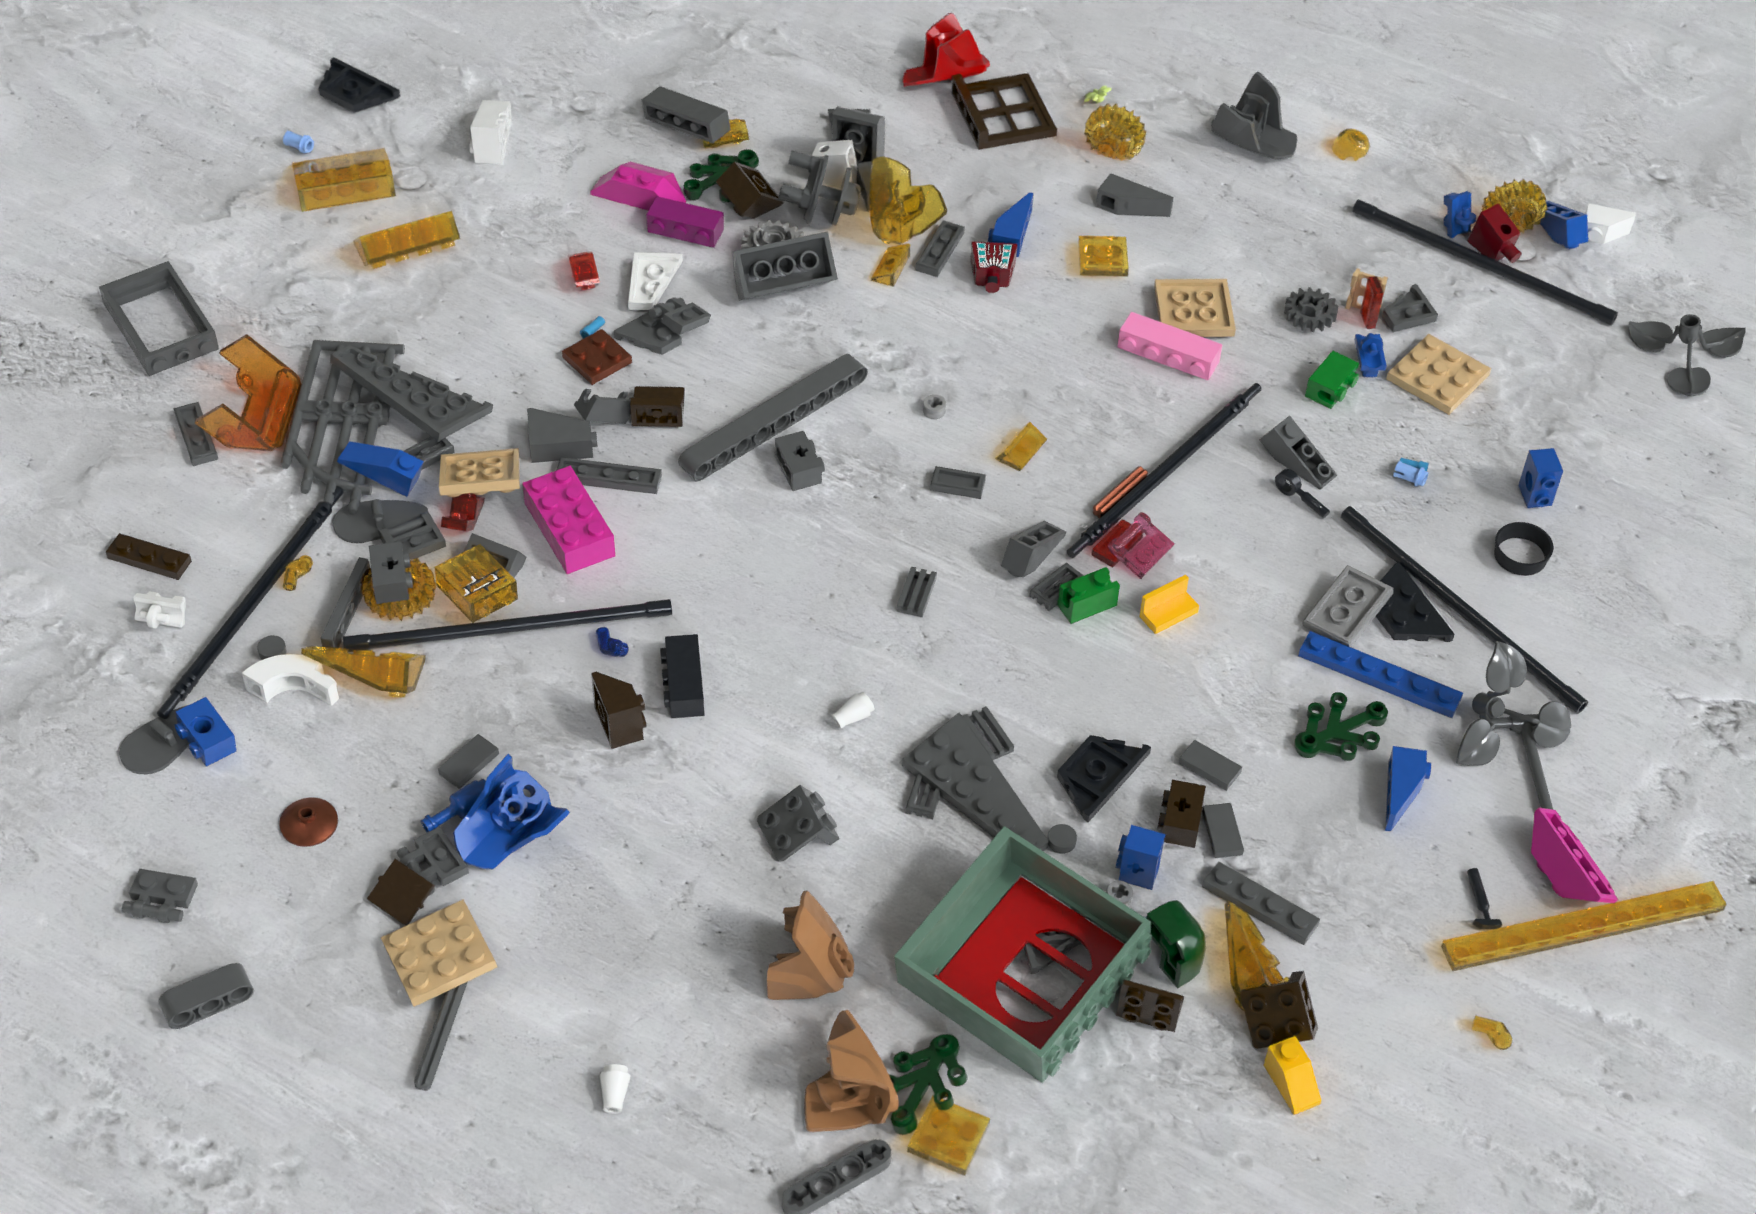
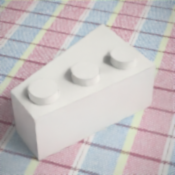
(490, 131)

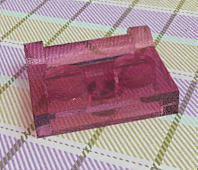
(1147, 551)

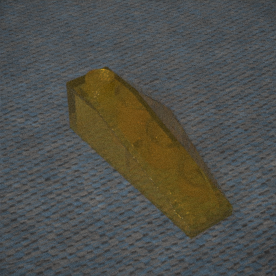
(389, 672)
(1249, 960)

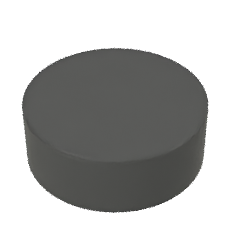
(271, 646)
(1062, 838)

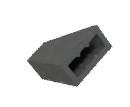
(559, 436)

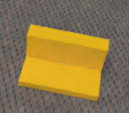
(1167, 605)

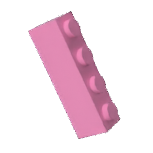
(1169, 345)

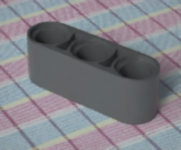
(206, 995)

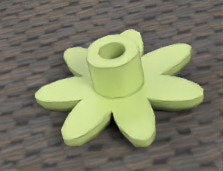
(1097, 95)

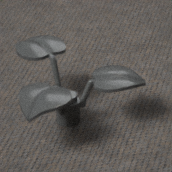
(1721, 342)
(1508, 670)

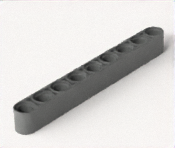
(772, 417)

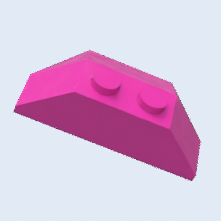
(637, 185)
(1567, 861)

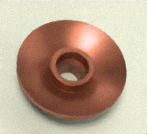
(308, 830)

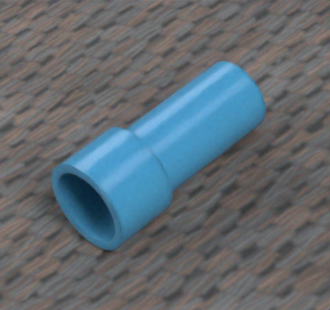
(592, 327)
(1415, 463)

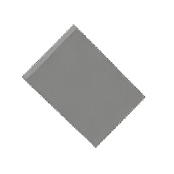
(1348, 606)

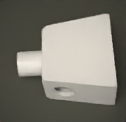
(840, 157)

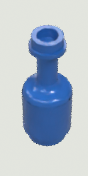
(460, 805)

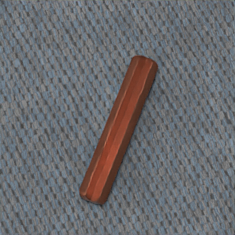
(1119, 491)

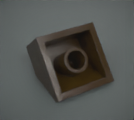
(748, 191)
(618, 710)

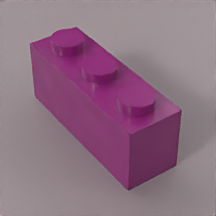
(685, 222)

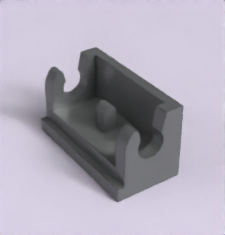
(604, 408)

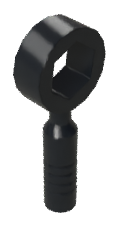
(1295, 487)

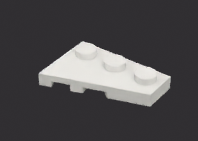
(650, 278)

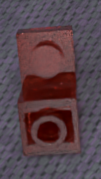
(584, 270)
(463, 512)

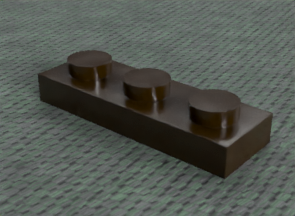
(148, 556)

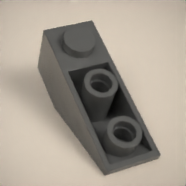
(1130, 198)
(1296, 452)

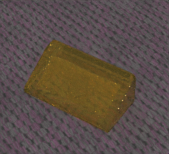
(892, 264)
(1022, 447)

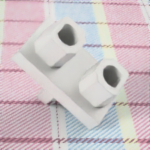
(160, 610)

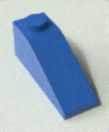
(1013, 223)
(1565, 225)
(384, 465)
(1405, 779)

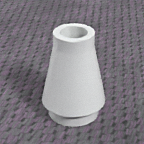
(854, 710)
(614, 1086)

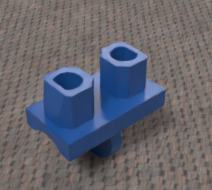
(1459, 213)
(1370, 354)

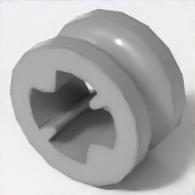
(934, 400)
(1123, 887)

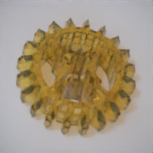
(1118, 127)
(1525, 197)
(419, 596)

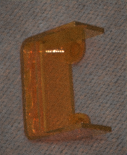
(270, 400)

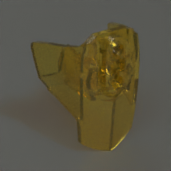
(899, 205)

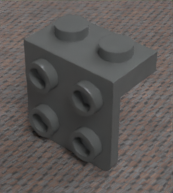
(796, 822)

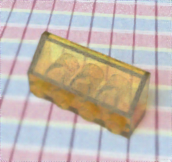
(407, 239)

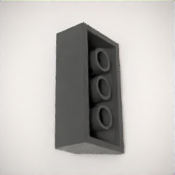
(783, 266)

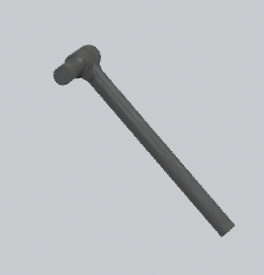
(1526, 728)

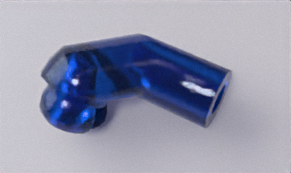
(610, 646)

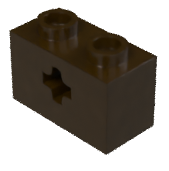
(1182, 814)

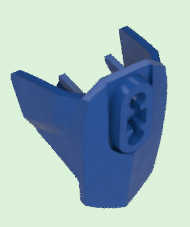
(491, 831)

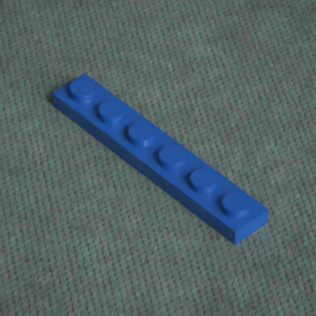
(1381, 674)

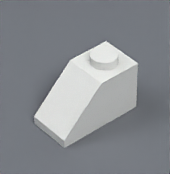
(1607, 223)

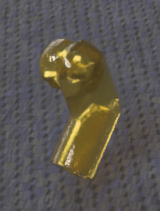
(296, 570)
(1495, 1031)

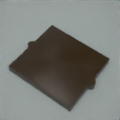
(400, 892)

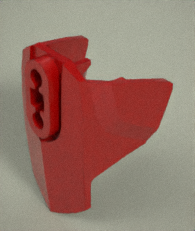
(946, 54)

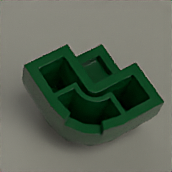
(1179, 939)

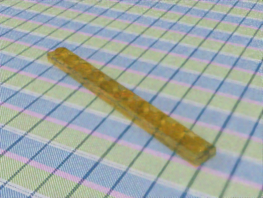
(1583, 925)

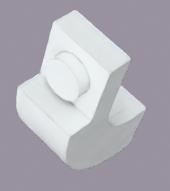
(289, 673)

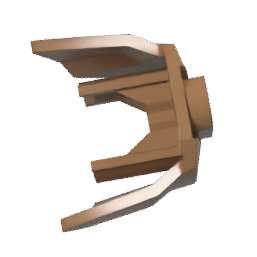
(822, 955)
(855, 1088)

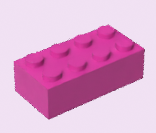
(569, 519)

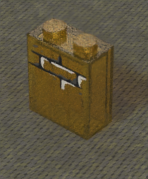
(476, 583)

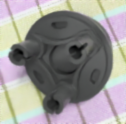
(846, 197)

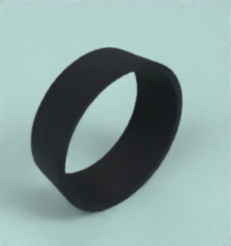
(1525, 531)

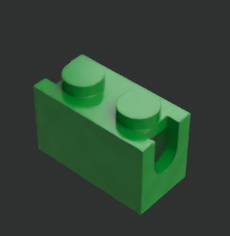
(1332, 380)
(1088, 595)

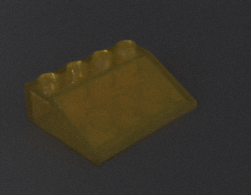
(343, 179)

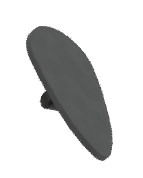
(374, 516)
(152, 746)

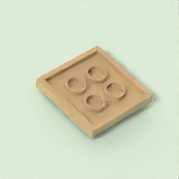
(1196, 306)
(1438, 374)
(479, 472)
(438, 952)

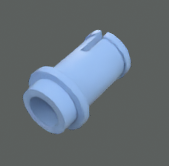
(303, 143)
(1411, 474)

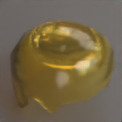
(1351, 144)

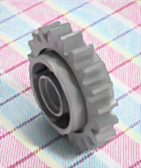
(769, 234)

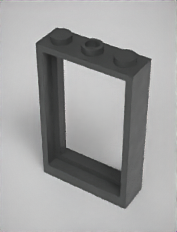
(146, 283)

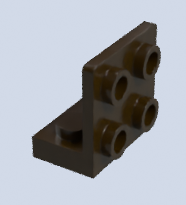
(657, 406)
(1149, 1005)
(1279, 1011)

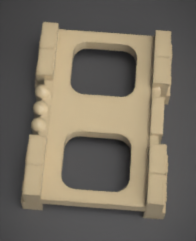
(1358, 289)

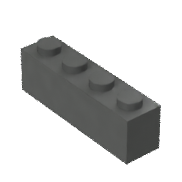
(686, 114)

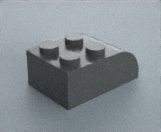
(863, 128)

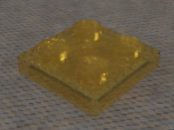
(1103, 256)
(949, 1136)

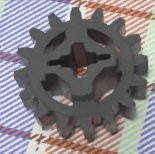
(1311, 309)

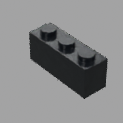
(682, 676)

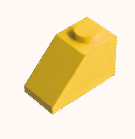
(1293, 1075)

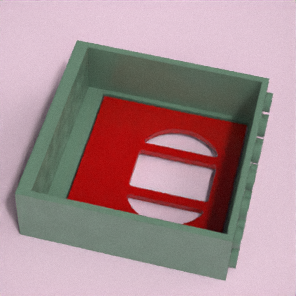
(985, 925)

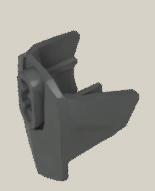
(1256, 121)

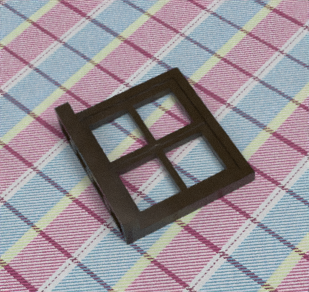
(974, 118)

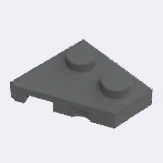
(649, 334)

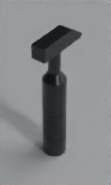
(1482, 902)

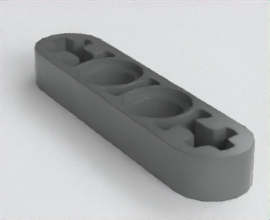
(833, 1174)

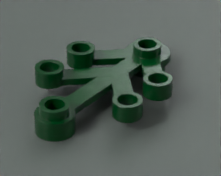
(694, 188)
(1374, 715)
(941, 1050)

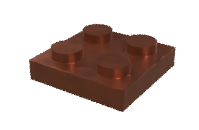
(597, 356)

